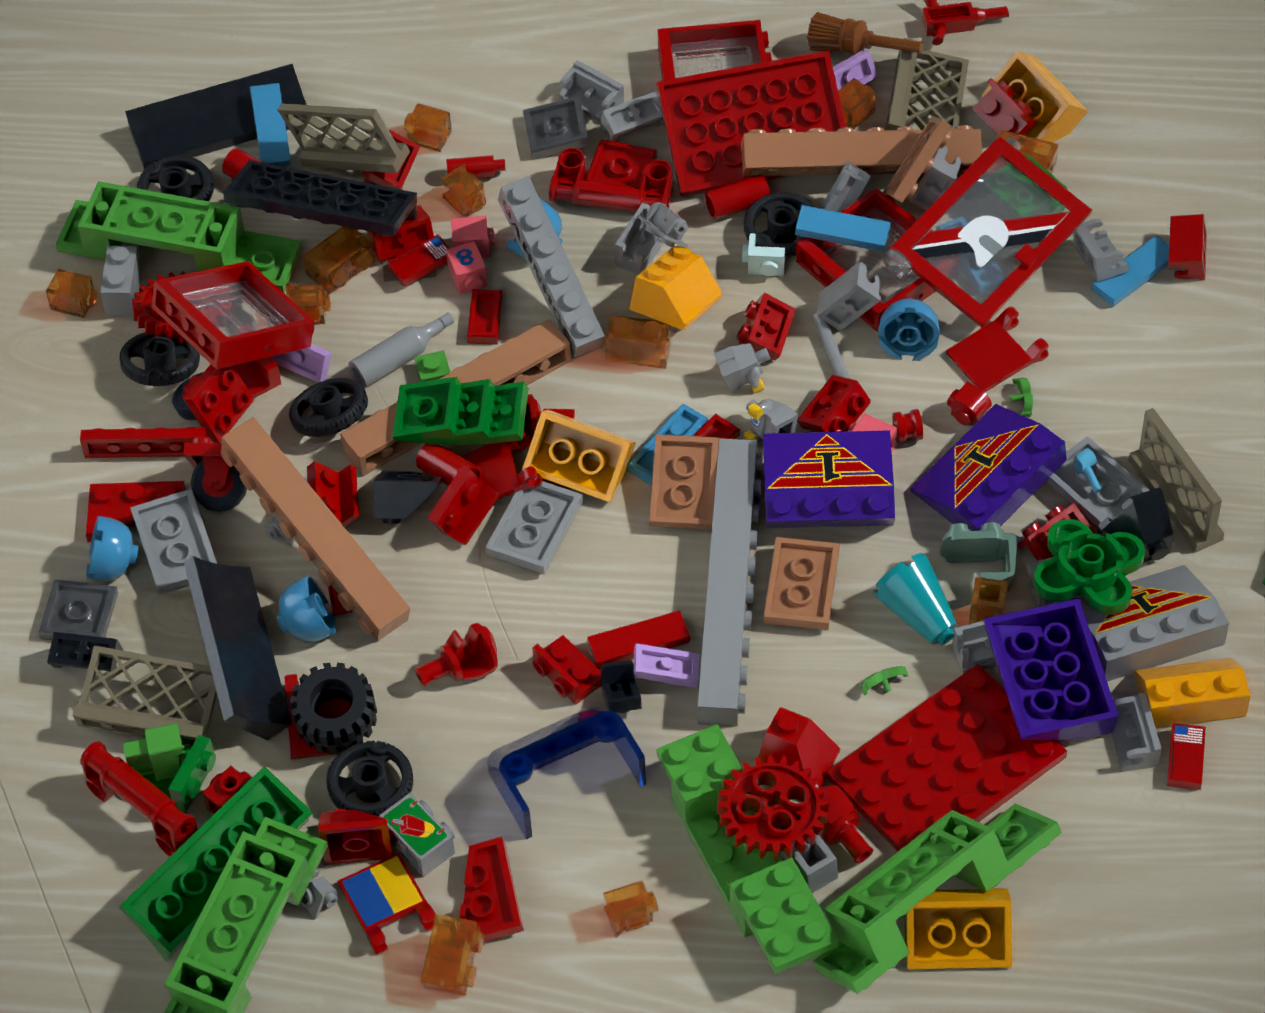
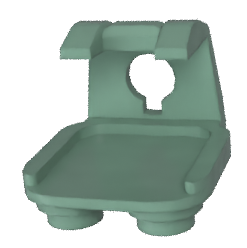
(986, 545)

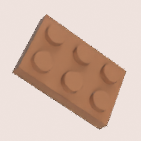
(918, 159)
(683, 481)
(801, 583)

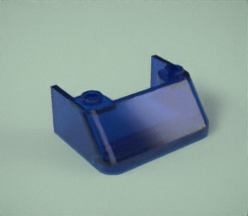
(517, 760)

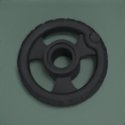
(174, 178)
(780, 220)
(159, 360)
(330, 410)
(369, 767)

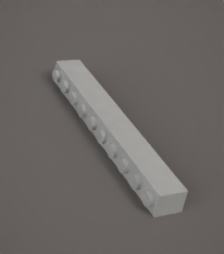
(728, 583)

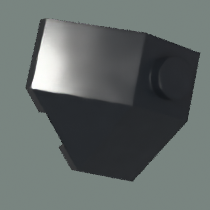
(400, 494)
(1146, 518)

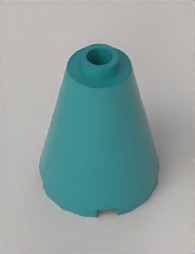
(918, 599)

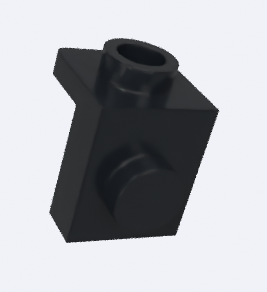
(620, 687)

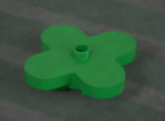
(1089, 566)

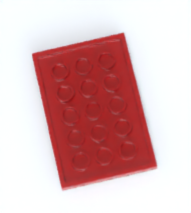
(714, 109)
(943, 757)

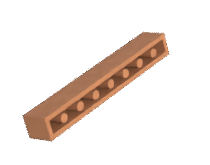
(827, 152)
(516, 360)
(315, 529)

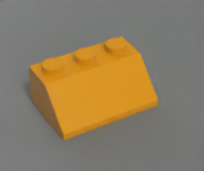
(1051, 103)
(675, 288)
(579, 455)
(1195, 692)
(960, 930)

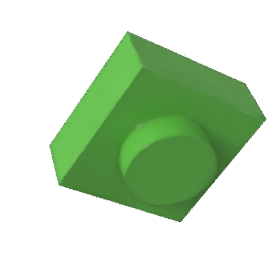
(432, 366)

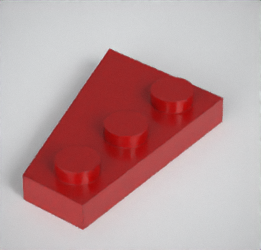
(115, 499)
(490, 891)

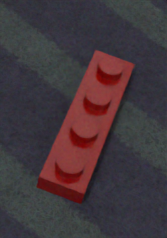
(138, 442)

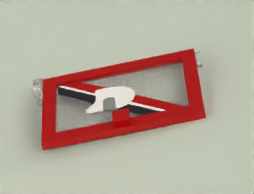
(988, 231)

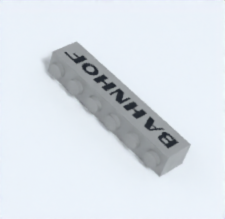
(550, 266)

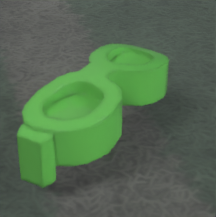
(1025, 395)
(882, 677)

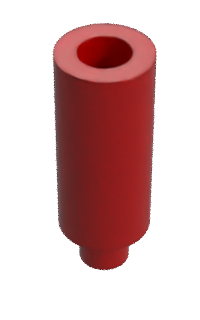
(479, 165)

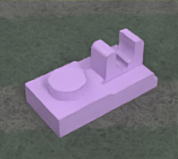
(858, 66)
(308, 362)
(666, 665)

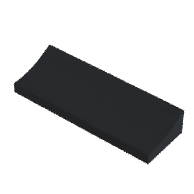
(207, 117)
(238, 647)

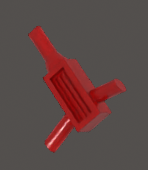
(956, 18)

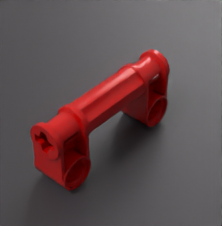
(570, 185)
(112, 775)

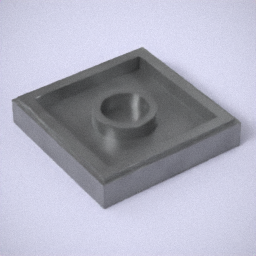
(556, 127)
(78, 609)

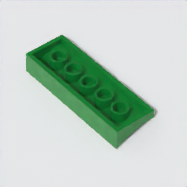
(176, 893)

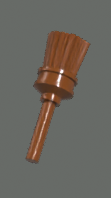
(851, 36)

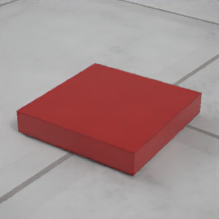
(620, 163)

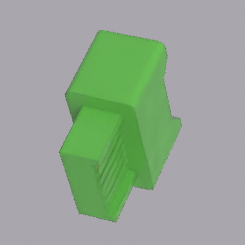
(157, 753)

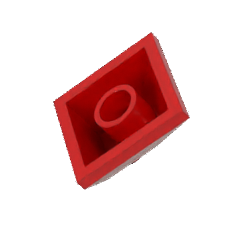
(799, 740)
(354, 836)

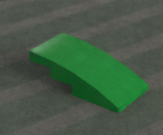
(460, 412)

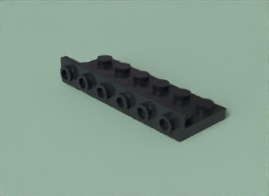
(321, 198)

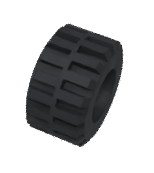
(327, 685)

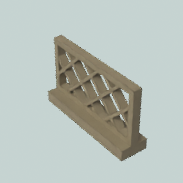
(904, 86)
(340, 150)
(1187, 493)
(135, 721)

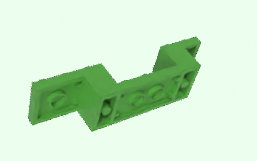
(176, 224)
(949, 848)
(762, 894)
(240, 917)

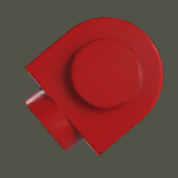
(969, 404)

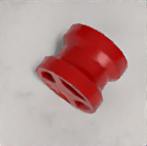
(908, 425)

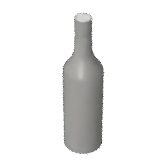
(395, 351)

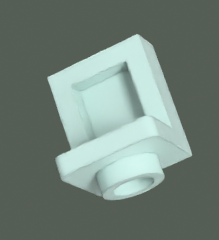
(763, 260)

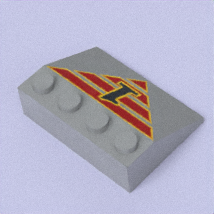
(1166, 621)

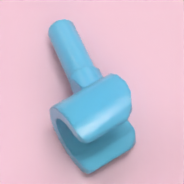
(1083, 464)

